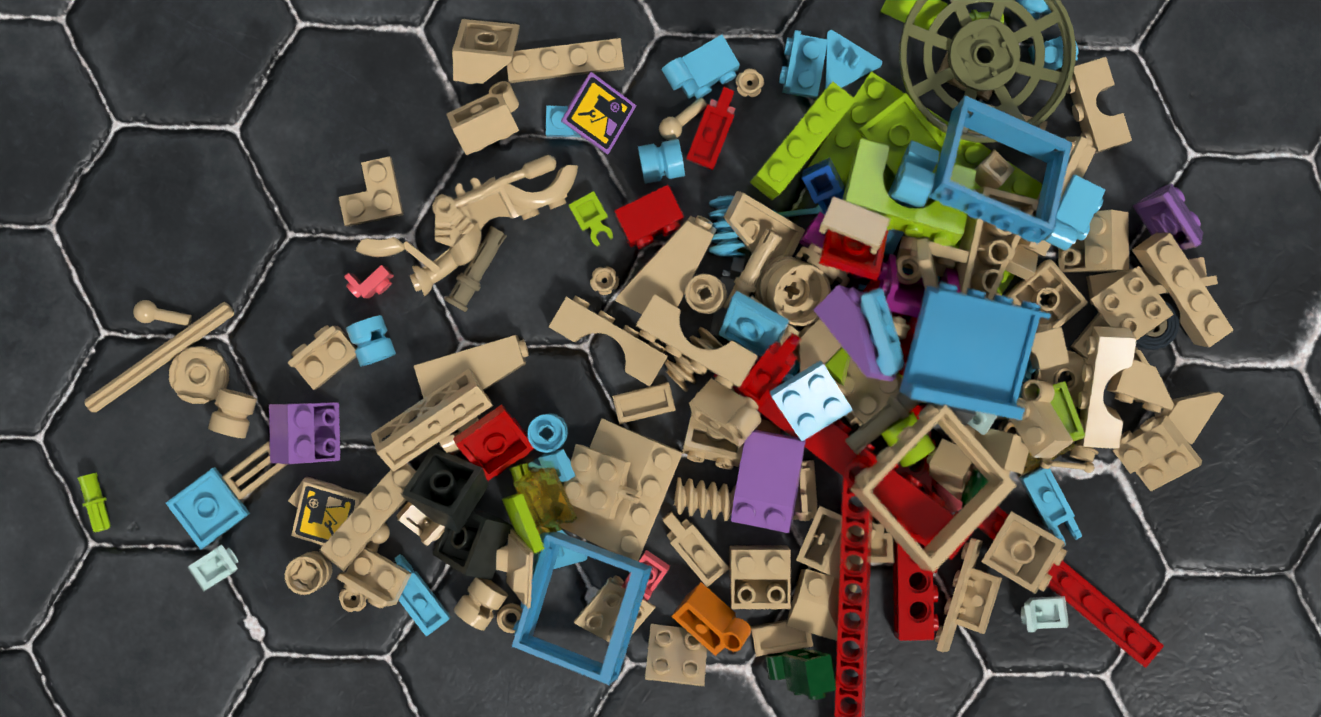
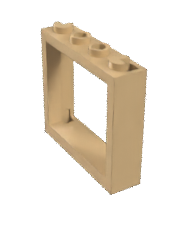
(968, 518)

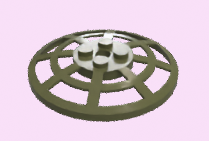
(1003, 63)

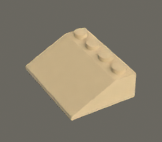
(649, 472)

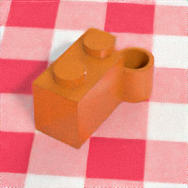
(711, 621)

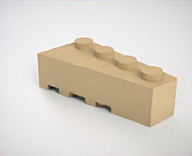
(988, 246)

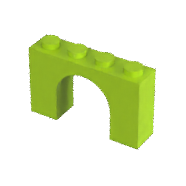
(803, 141)
(867, 191)

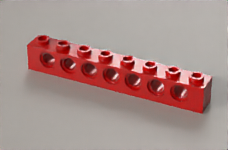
(923, 625)

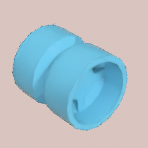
(661, 161)
(370, 340)
(547, 432)

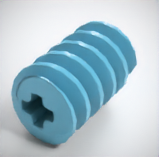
(726, 238)

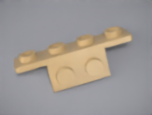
(971, 600)

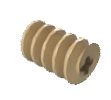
(681, 370)
(704, 498)

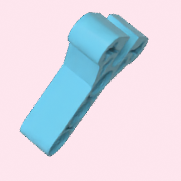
(911, 184)

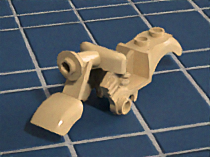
(461, 220)

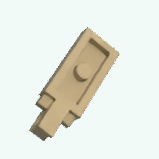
(695, 549)

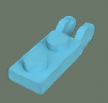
(882, 331)
(1050, 502)
(421, 601)

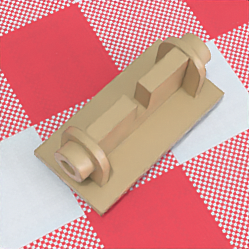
(806, 496)

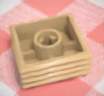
(1050, 280)

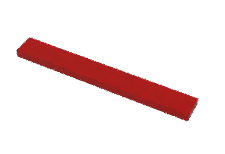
(1090, 603)

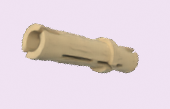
(755, 266)

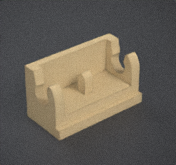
(855, 223)

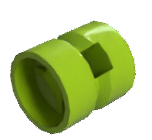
(918, 451)

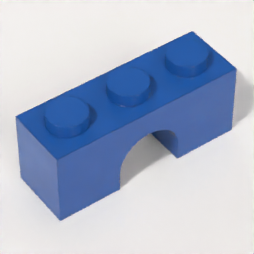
(823, 183)

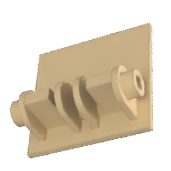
(1132, 304)
(602, 611)
(675, 656)

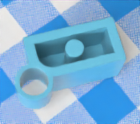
(702, 68)
(1075, 212)

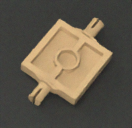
(598, 482)

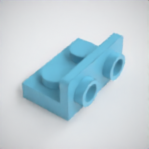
(804, 65)

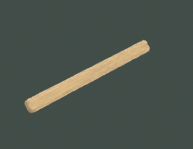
(159, 357)

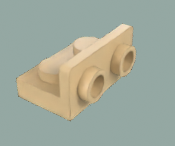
(942, 256)
(323, 356)
(375, 578)

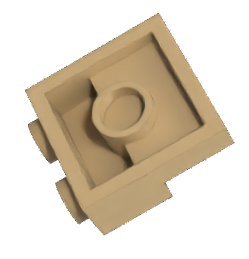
(706, 444)
(1157, 452)
(1025, 553)

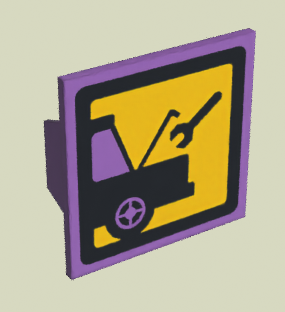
(598, 113)

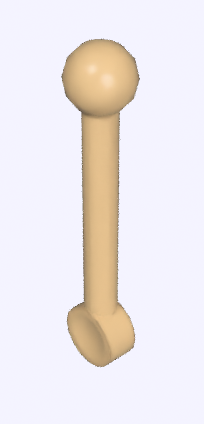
(1046, 463)

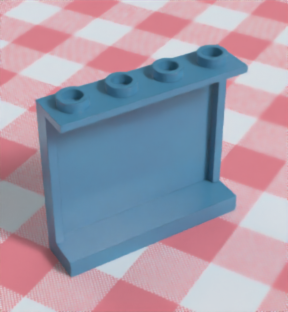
(971, 350)

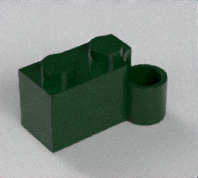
(805, 671)

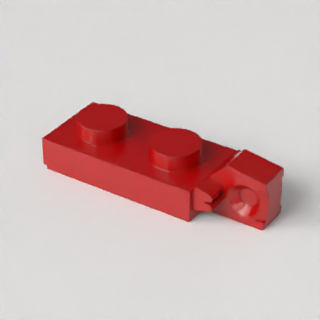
(712, 131)
(770, 370)

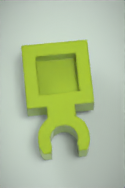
(589, 214)

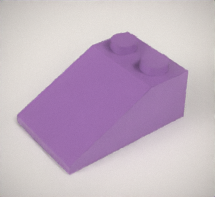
(1167, 213)
(845, 320)
(768, 481)

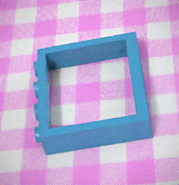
(1019, 136)
(541, 575)

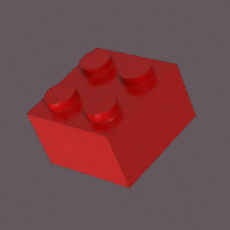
(650, 217)

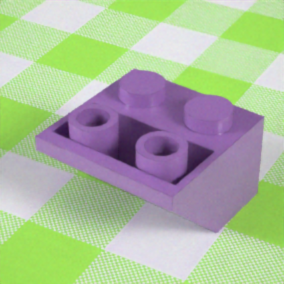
(304, 433)

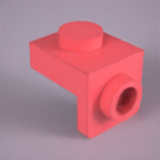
(376, 282)

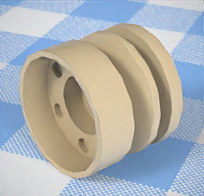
(804, 291)

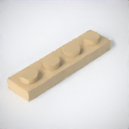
(566, 60)

